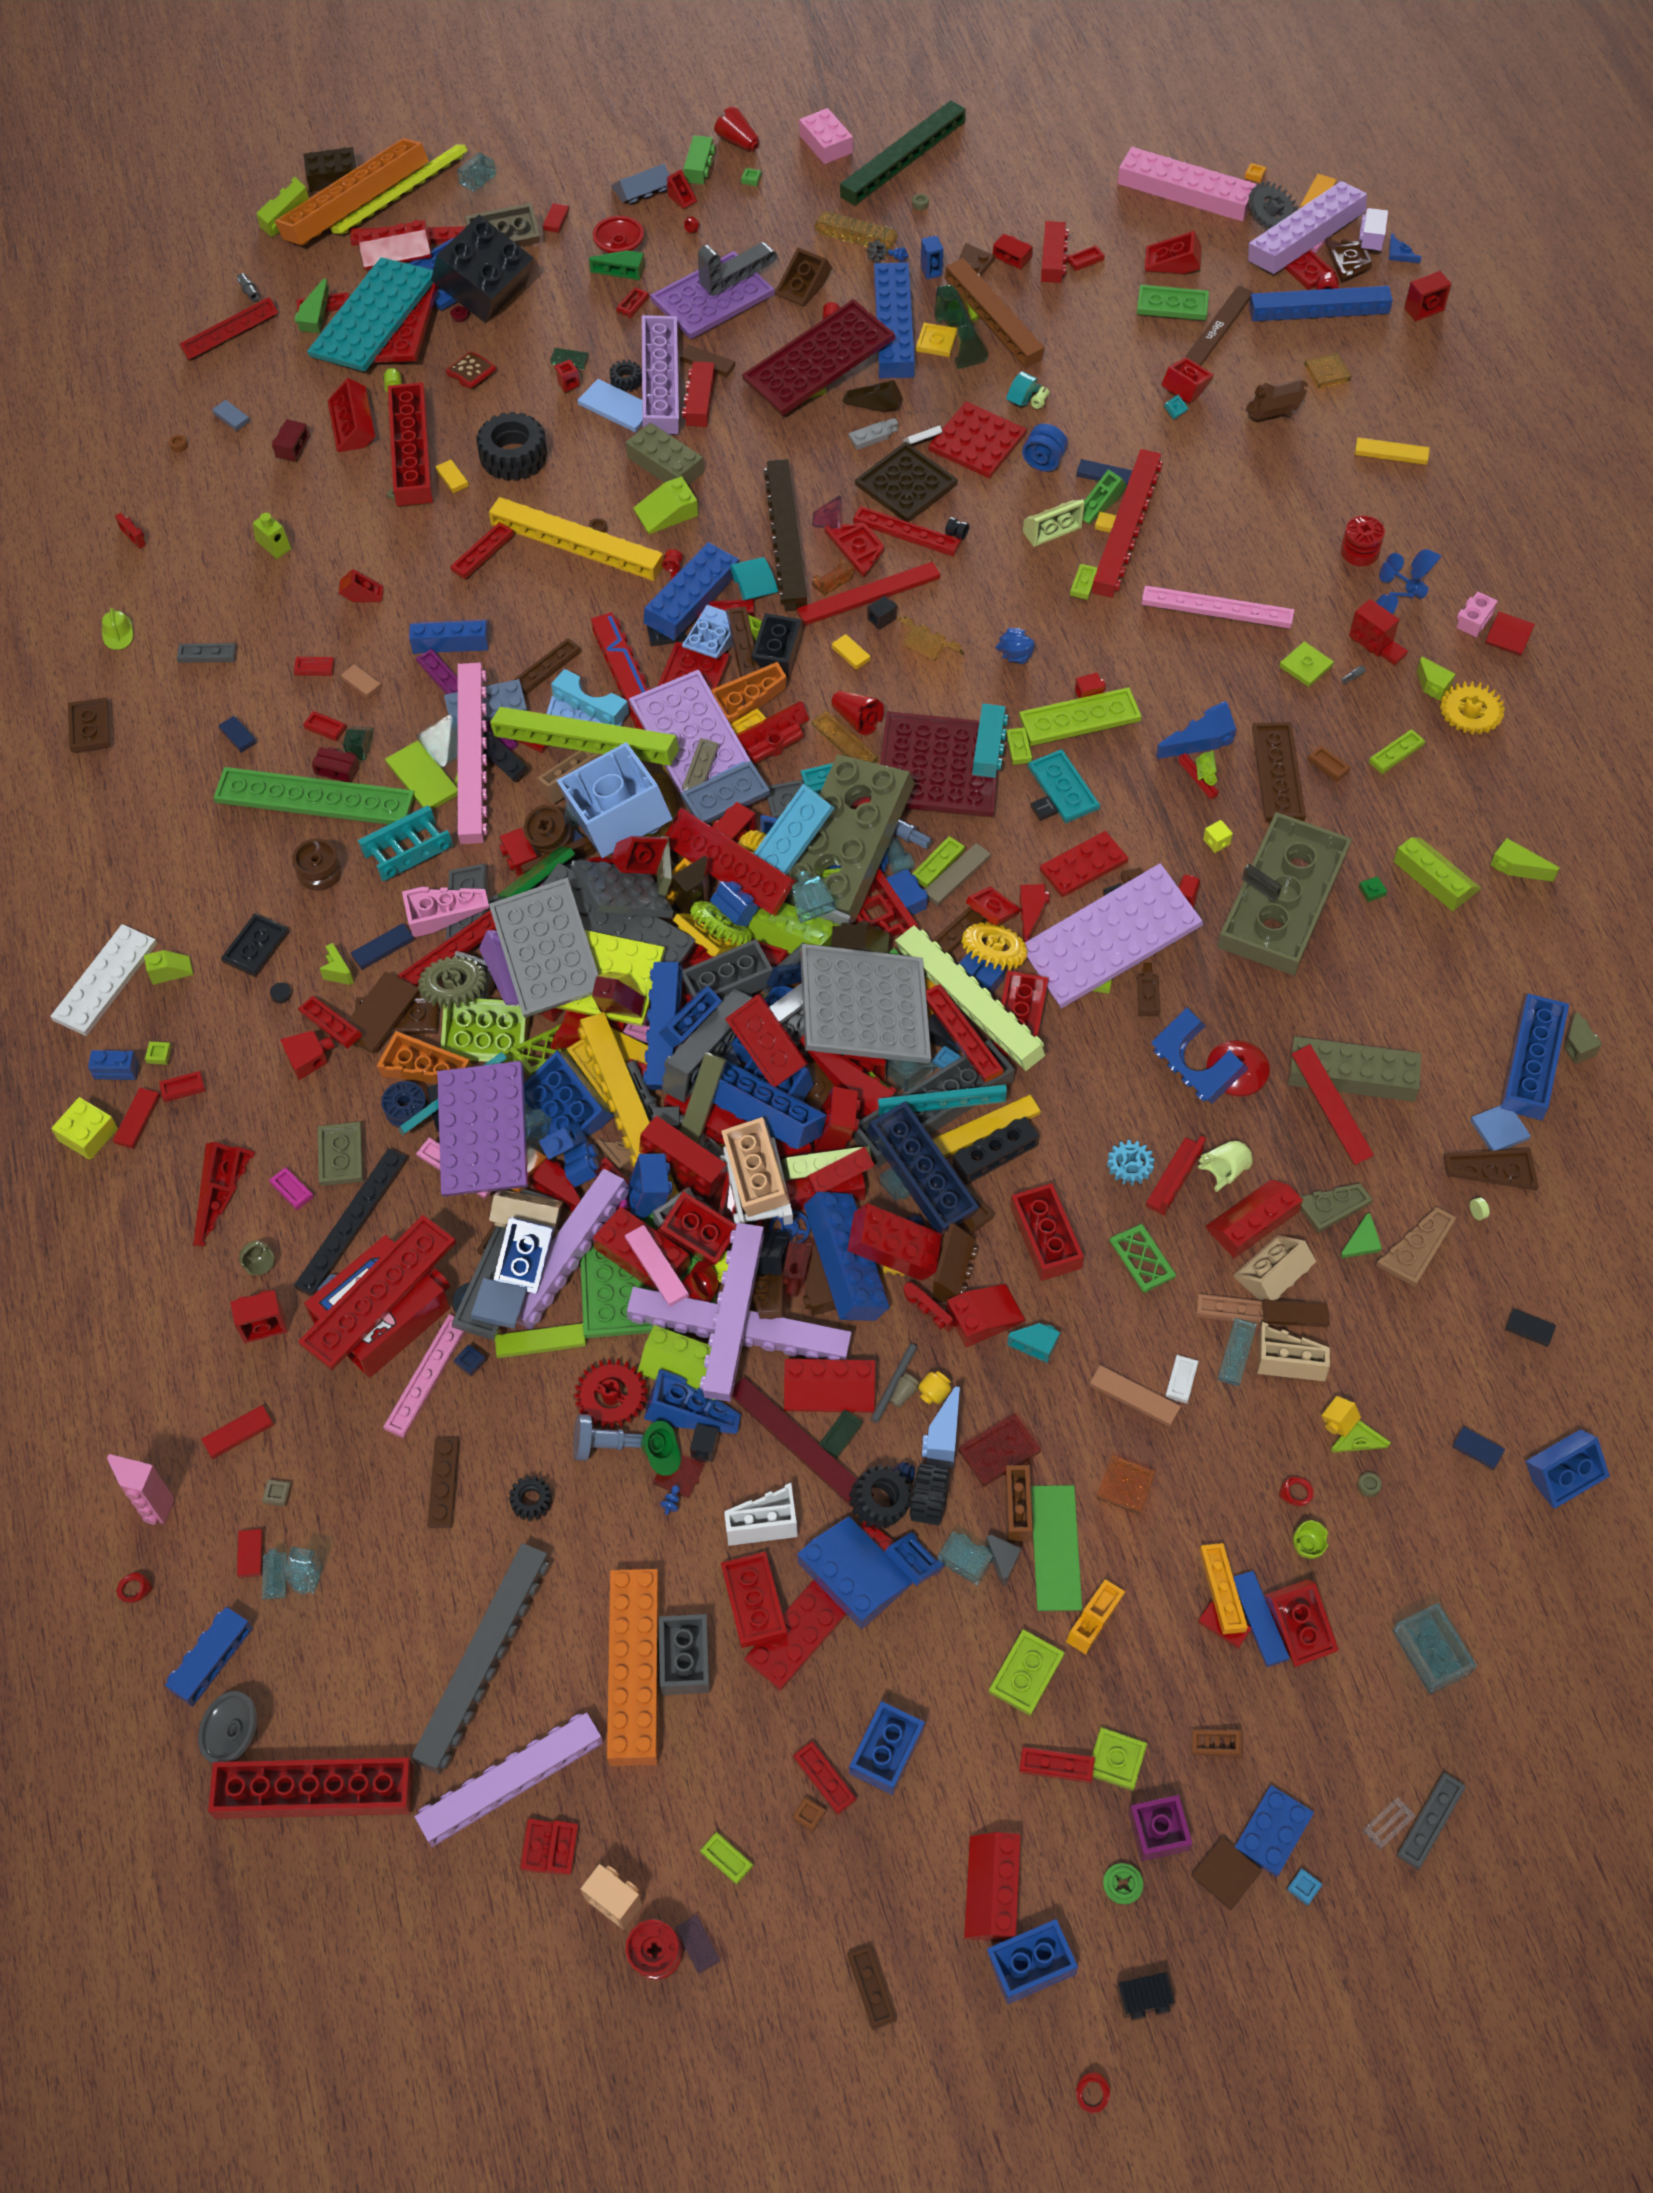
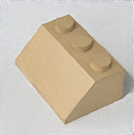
(525, 1207)
(1275, 1267)

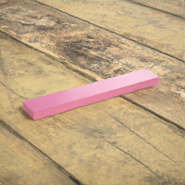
(424, 1379)

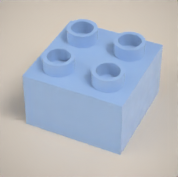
(614, 799)

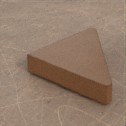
(615, 1153)

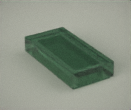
(578, 358)
(841, 1434)

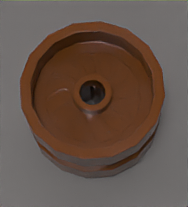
(548, 828)
(316, 864)

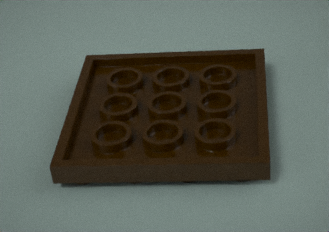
(906, 482)

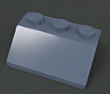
(642, 184)

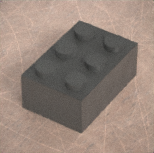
(684, 1654)

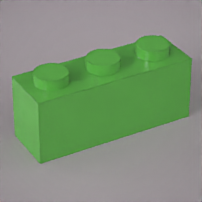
(699, 159)

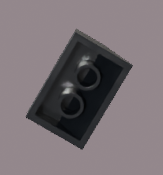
(777, 641)

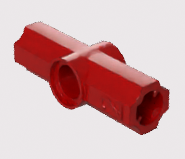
(774, 743)

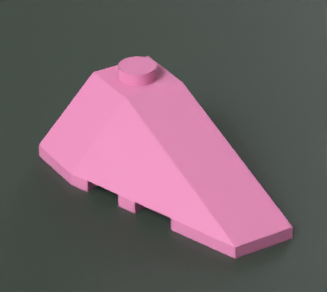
(435, 909)

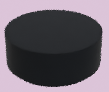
(280, 993)

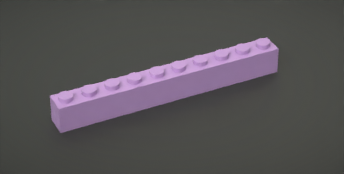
(770, 1334)

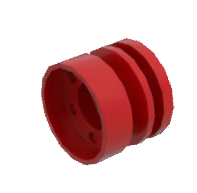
(1362, 540)
(642, 1941)

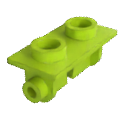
(1207, 767)

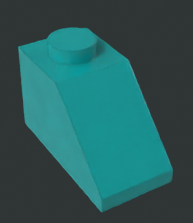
(1035, 1341)

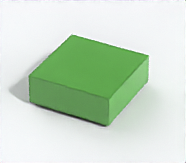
(751, 177)

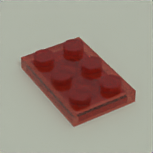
(999, 1446)

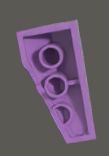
(497, 965)

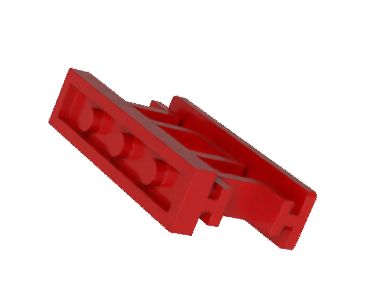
(890, 905)

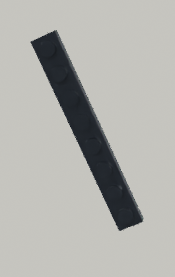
(351, 1222)

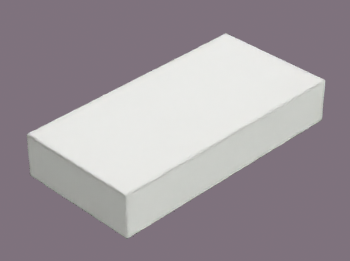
(923, 435)
(1181, 1379)

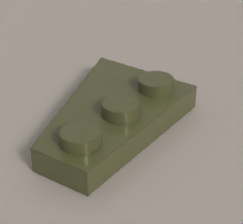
(1333, 1206)

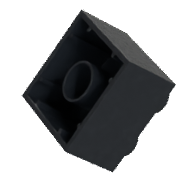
(482, 268)

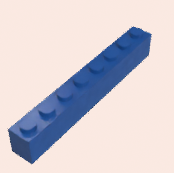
(1320, 303)

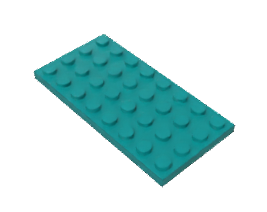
(372, 314)

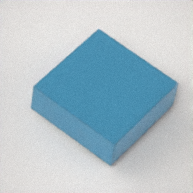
(945, 1057)
(1304, 1887)

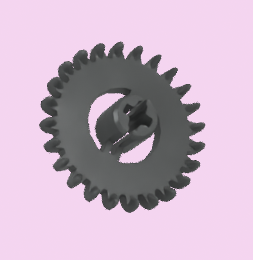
(1266, 211)

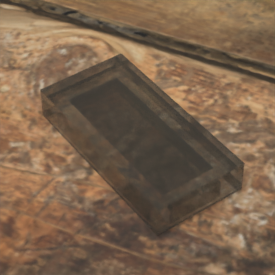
(1261, 882)

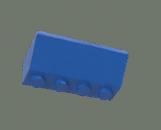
(449, 636)

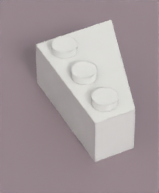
(762, 1519)

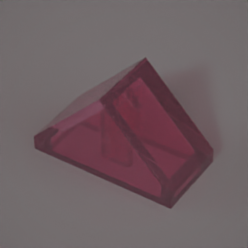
(829, 514)

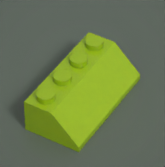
(1435, 873)
(675, 1355)

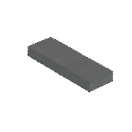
(206, 652)

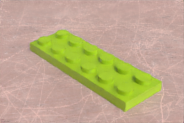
(1080, 716)

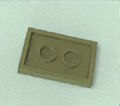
(340, 1154)

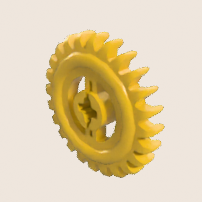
(1472, 708)
(992, 950)

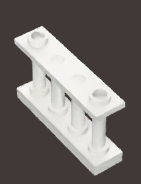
(782, 1212)

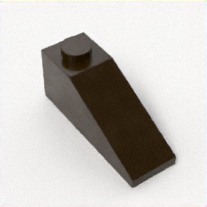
(877, 396)

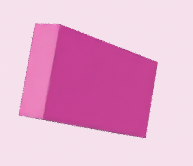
(291, 1188)

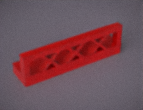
(1175, 1175)

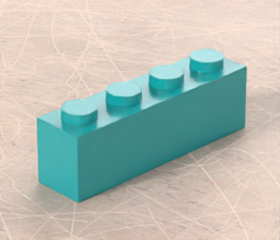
(989, 740)

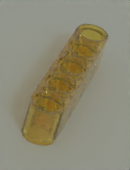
(854, 230)

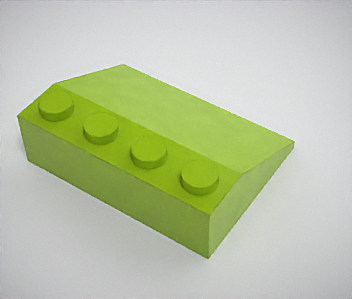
(483, 1029)

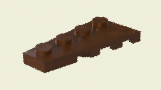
(768, 1295)

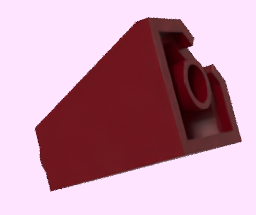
(618, 995)

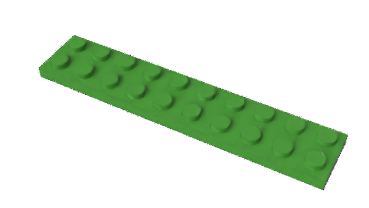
(313, 796)

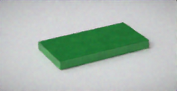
(537, 873)

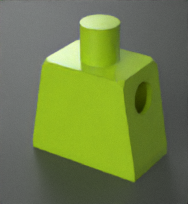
(267, 531)

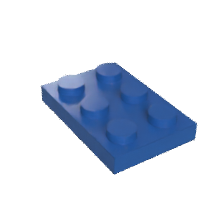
(1274, 1831)

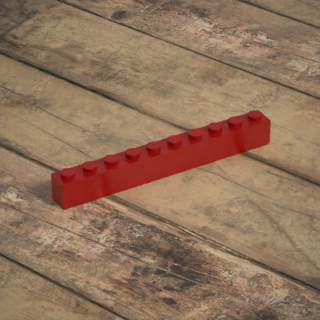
(1127, 523)

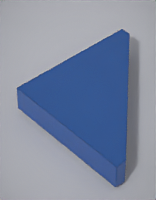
(1401, 252)

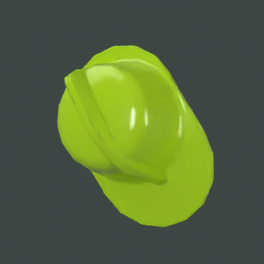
(116, 630)

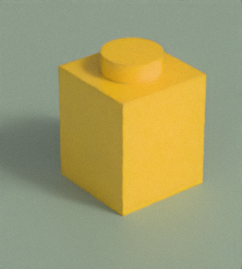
(1341, 1416)

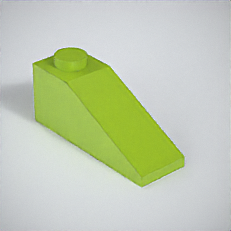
(1521, 862)

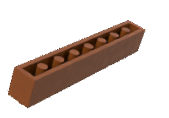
(994, 313)

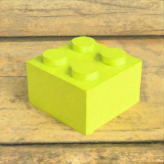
(84, 1128)

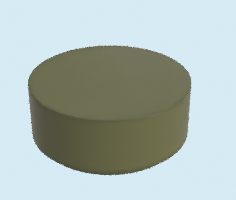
(920, 202)
(1369, 1485)

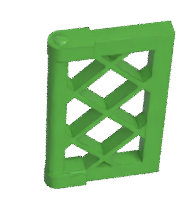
(1127, 1236)

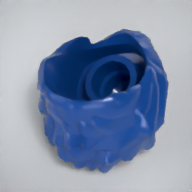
(1016, 645)

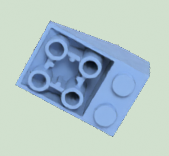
(710, 633)

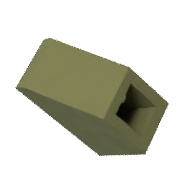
(1581, 1041)

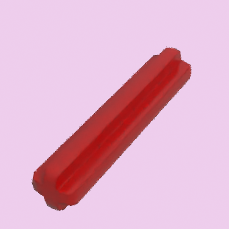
(1190, 766)

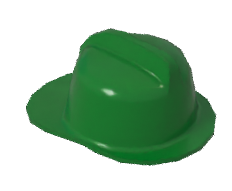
(661, 1448)

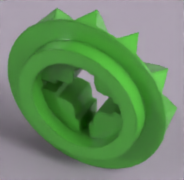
(1122, 1872)

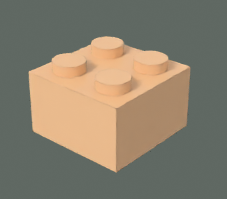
(611, 1896)

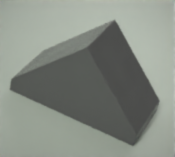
(1004, 1557)

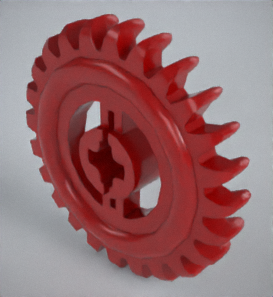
(608, 1377)

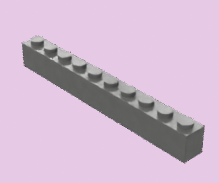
(480, 1659)

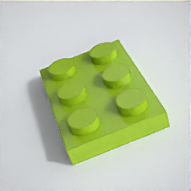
(1026, 1672)

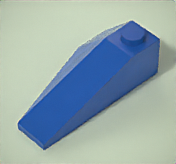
(1206, 734)
(685, 1406)

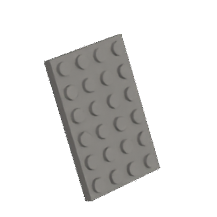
(545, 947)

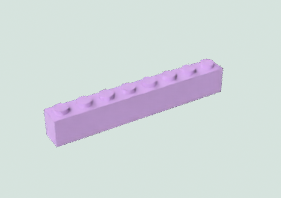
(573, 1242)
(733, 1312)
(508, 1779)

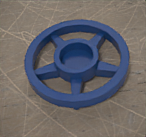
(793, 1229)

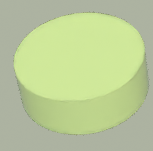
(1479, 1208)

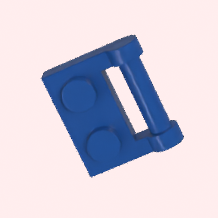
(913, 1559)

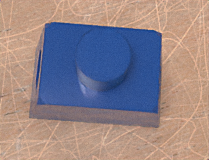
(562, 1141)

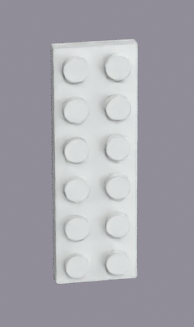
(103, 980)

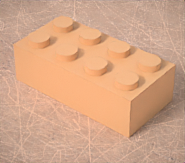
(755, 1167)

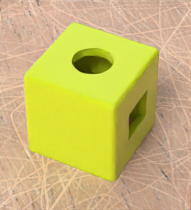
(1217, 836)

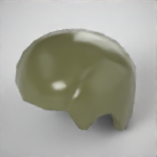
(256, 1258)

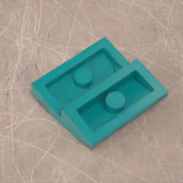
(754, 578)

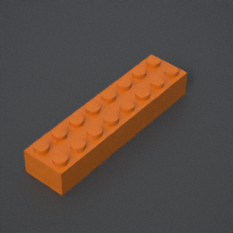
(633, 1668)

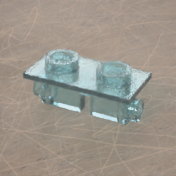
(273, 1578)

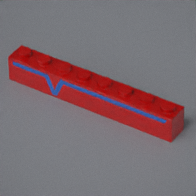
(619, 659)

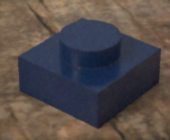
(469, 1360)

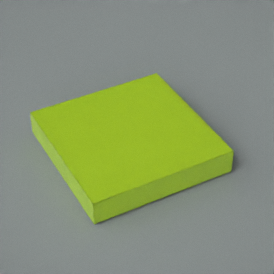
(1118, 1758)

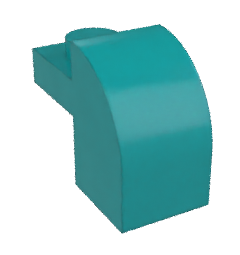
(1022, 389)

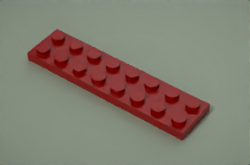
(729, 861)
(377, 1292)
(807, 1625)

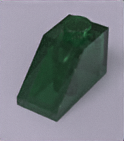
(358, 741)

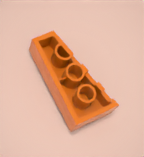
(750, 691)
(417, 1060)

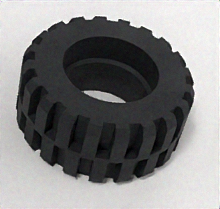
(515, 462)

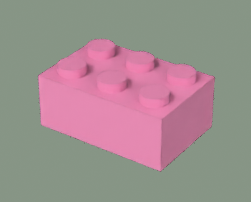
(826, 136)

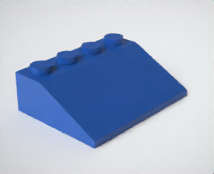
(566, 1096)
(853, 1571)

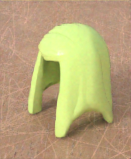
(1227, 1162)

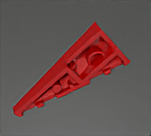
(850, 1076)
(219, 1178)

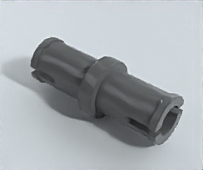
(248, 287)

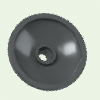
(227, 1727)

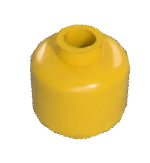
(934, 1388)

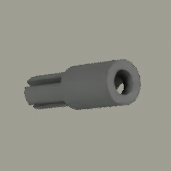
(1354, 674)

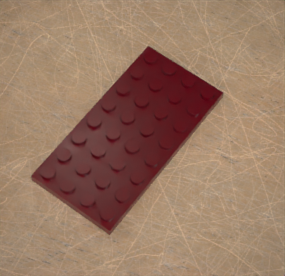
(818, 356)

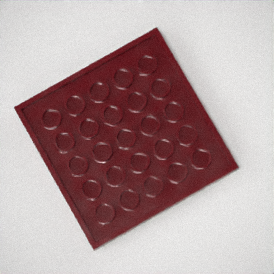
(940, 760)

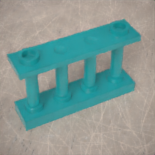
(398, 831)

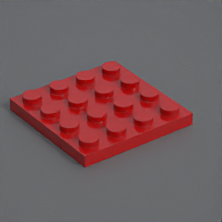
(977, 439)

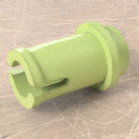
(1038, 400)

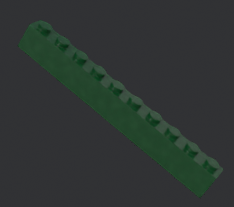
(902, 153)

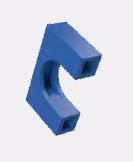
(1172, 1045)

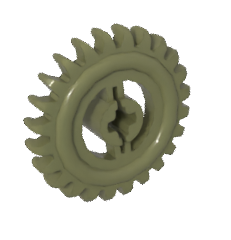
(453, 988)

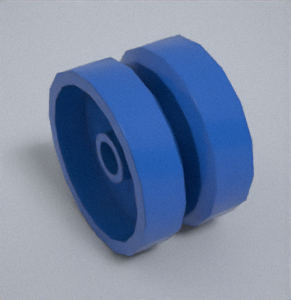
(1044, 447)

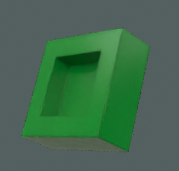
(1372, 889)

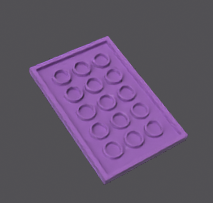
(700, 310)
(482, 1129)

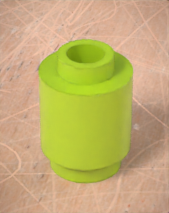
(391, 377)

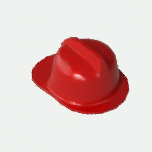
(701, 1282)

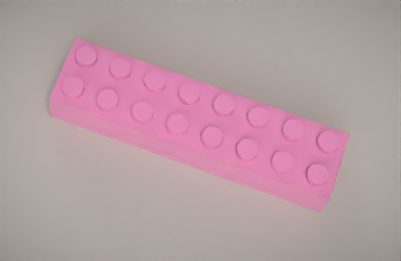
(1185, 183)

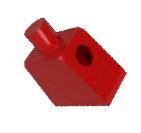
(306, 1052)

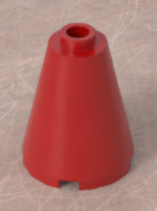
(736, 129)
(858, 710)

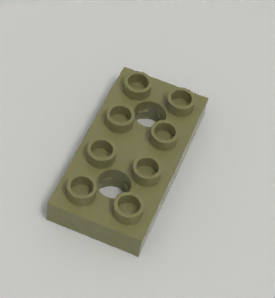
(856, 836)
(1301, 896)

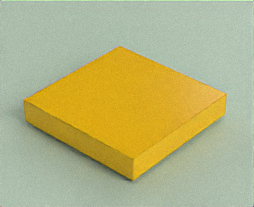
(936, 339)

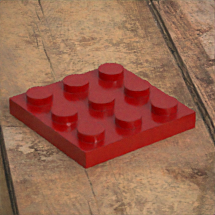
(684, 661)

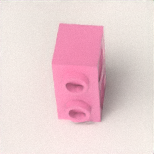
(1476, 614)

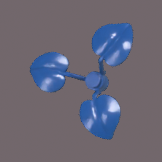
(1415, 587)

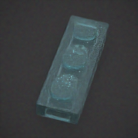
(1237, 1352)

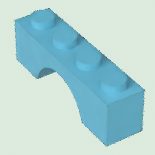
(608, 709)

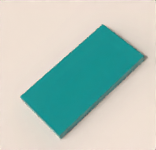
(1063, 786)

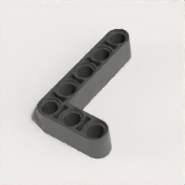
(718, 277)

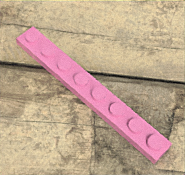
(1217, 607)

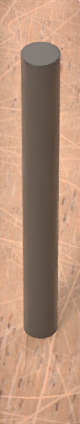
(893, 1382)

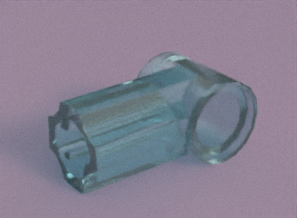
(898, 858)

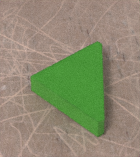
(1363, 1240)

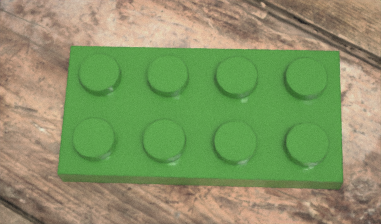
(1173, 302)

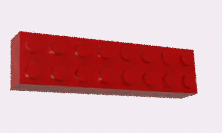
(410, 444)
(311, 1788)

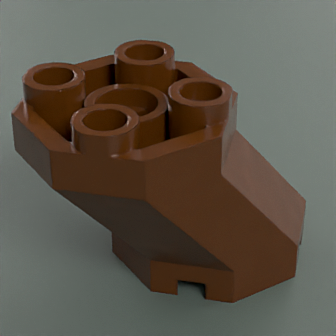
(1276, 399)

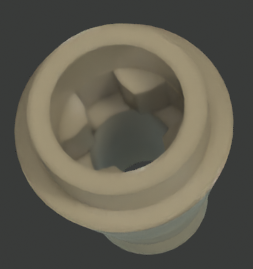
(904, 1390)

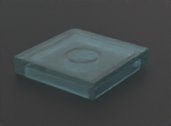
(441, 741)

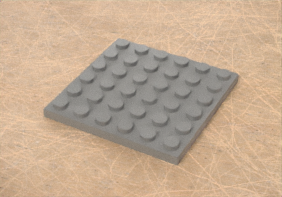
(864, 1004)

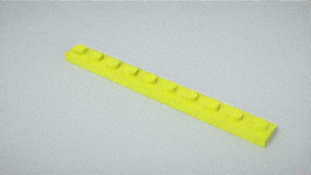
(404, 186)

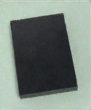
(255, 945)

